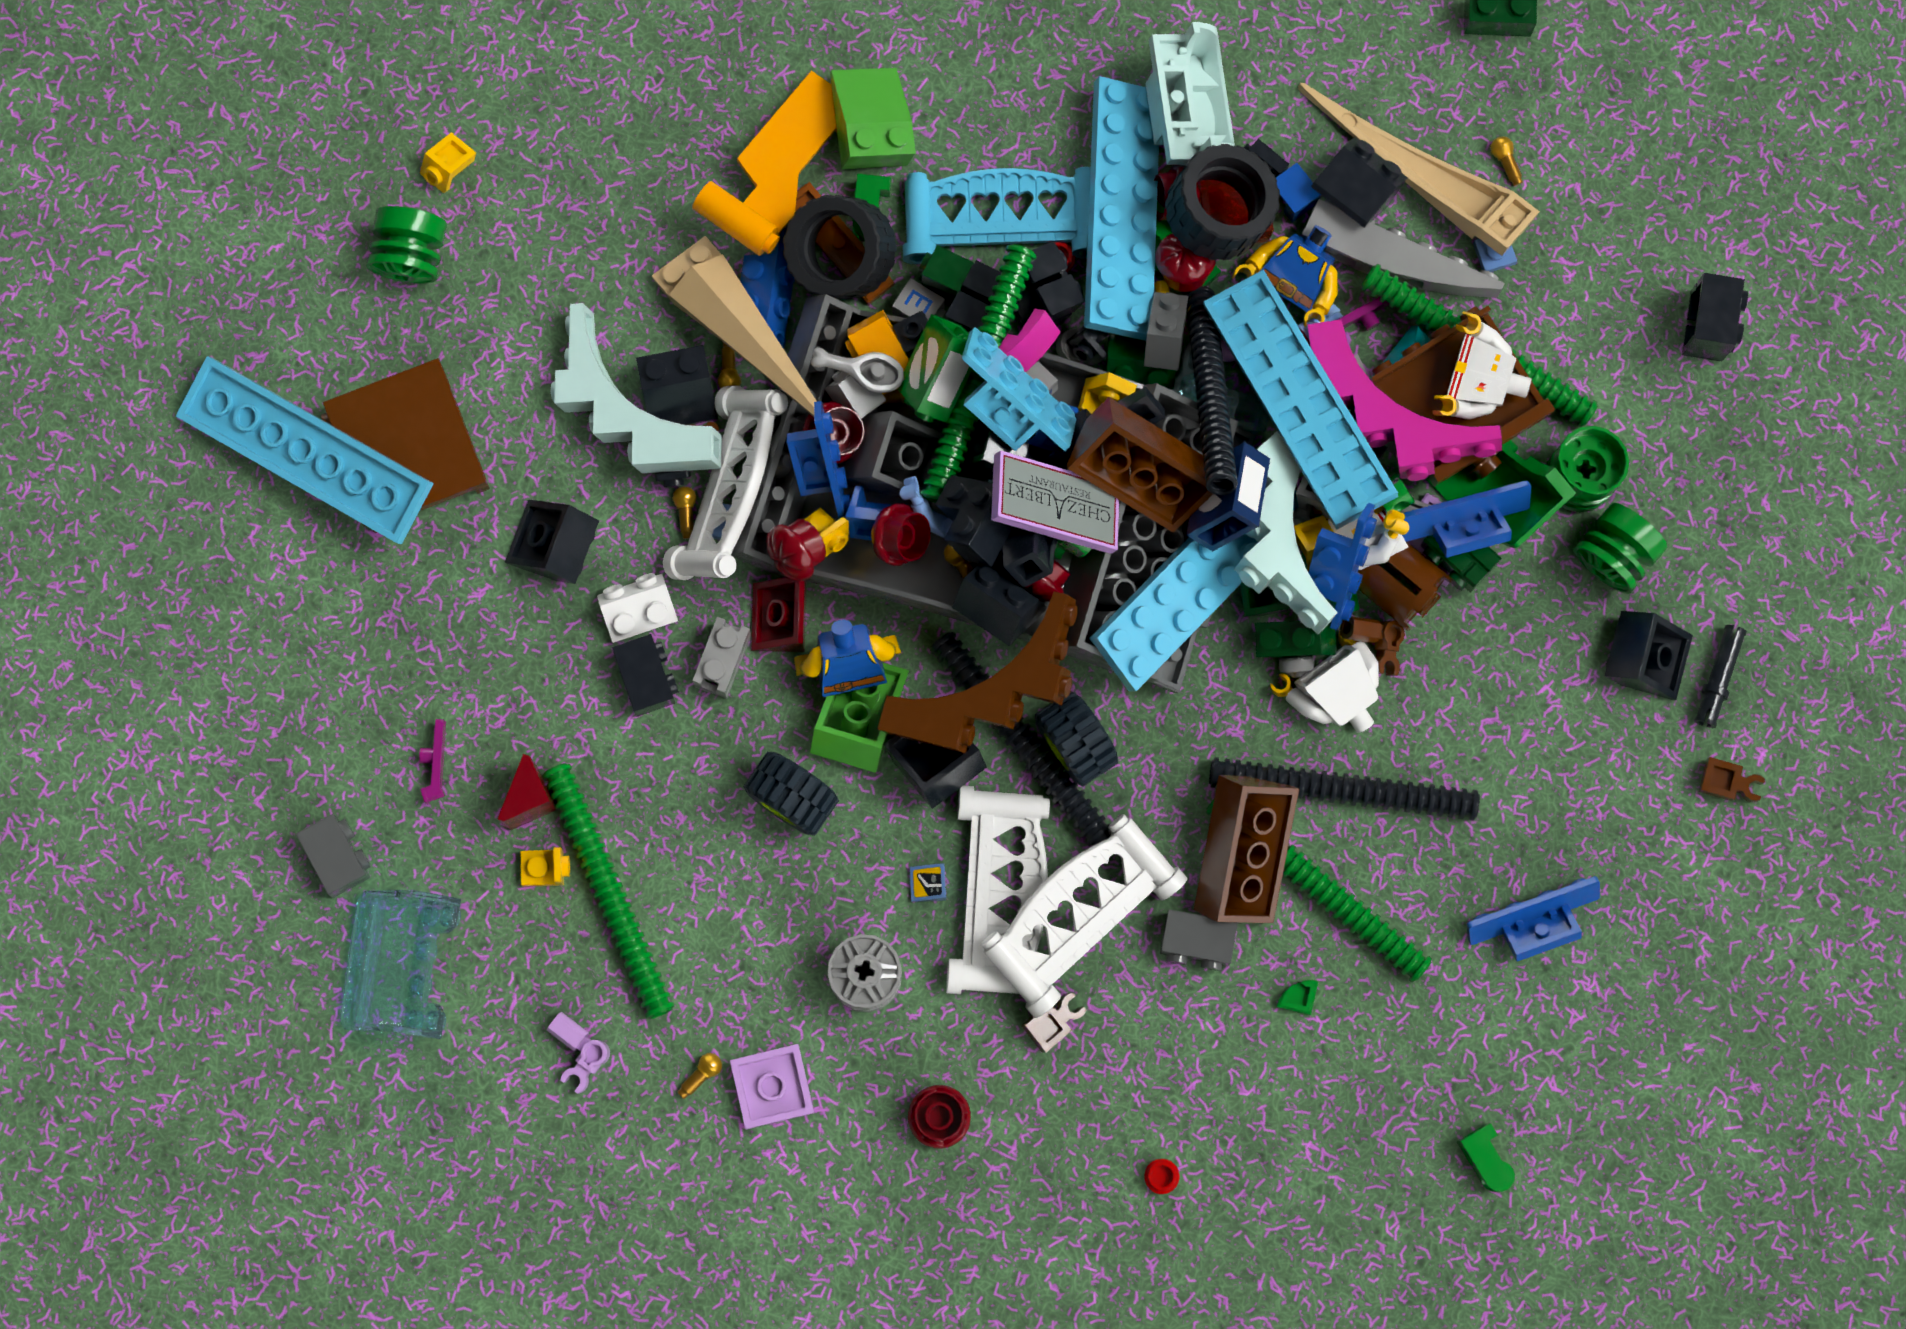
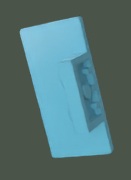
(1011, 399)

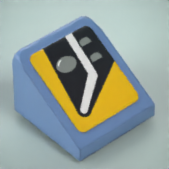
(928, 883)

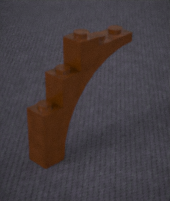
(997, 701)

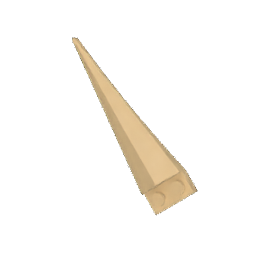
(1466, 200)
(712, 295)

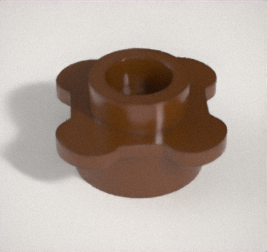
(1485, 466)

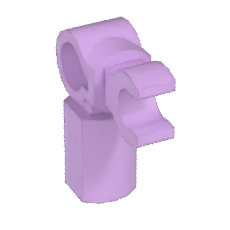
(592, 1055)

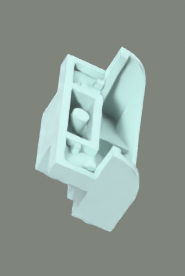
(1188, 93)

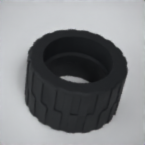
(1247, 176)
(801, 241)

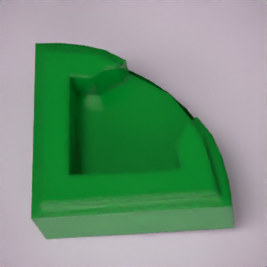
(1299, 997)

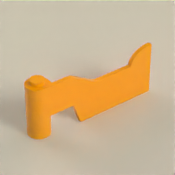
(773, 166)

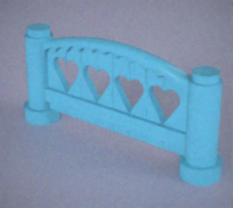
(931, 227)

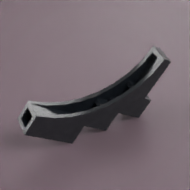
(1030, 554)

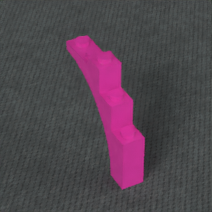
(1381, 420)

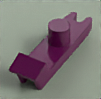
(1365, 314)
(435, 757)

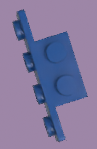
(770, 287)
(816, 460)
(1470, 520)
(1337, 564)
(1538, 922)

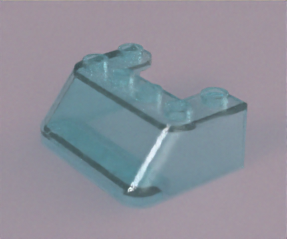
(393, 963)

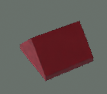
(779, 615)
(526, 797)

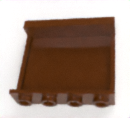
(1428, 373)
(416, 425)

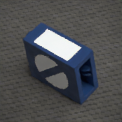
(1237, 513)

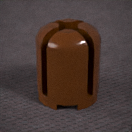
(1396, 598)

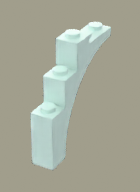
(655, 442)
(1276, 557)

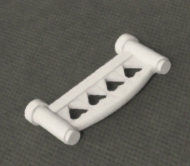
(742, 410)
(990, 817)
(1143, 872)

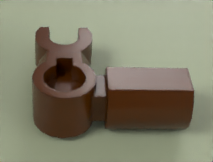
(1385, 635)

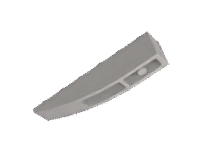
(1410, 261)

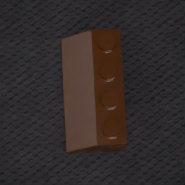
(1140, 465)
(1245, 850)

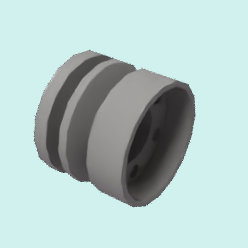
(873, 992)

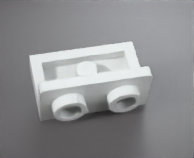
(637, 607)

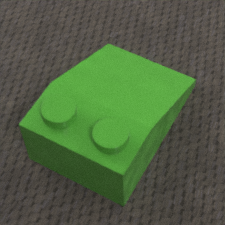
(871, 118)
(850, 723)

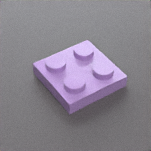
(772, 1086)

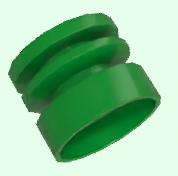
(406, 244)
(1599, 457)
(1620, 548)

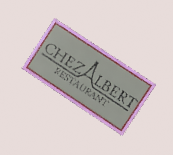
(1053, 503)

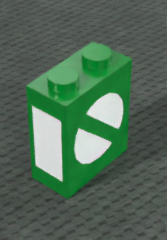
(936, 370)

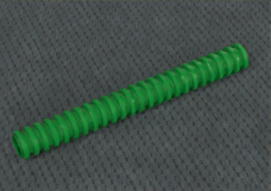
(1434, 317)
(996, 324)
(608, 890)
(1353, 913)

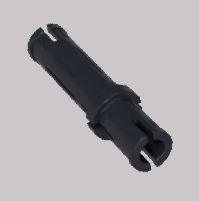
(1716, 689)

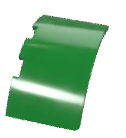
(1548, 490)

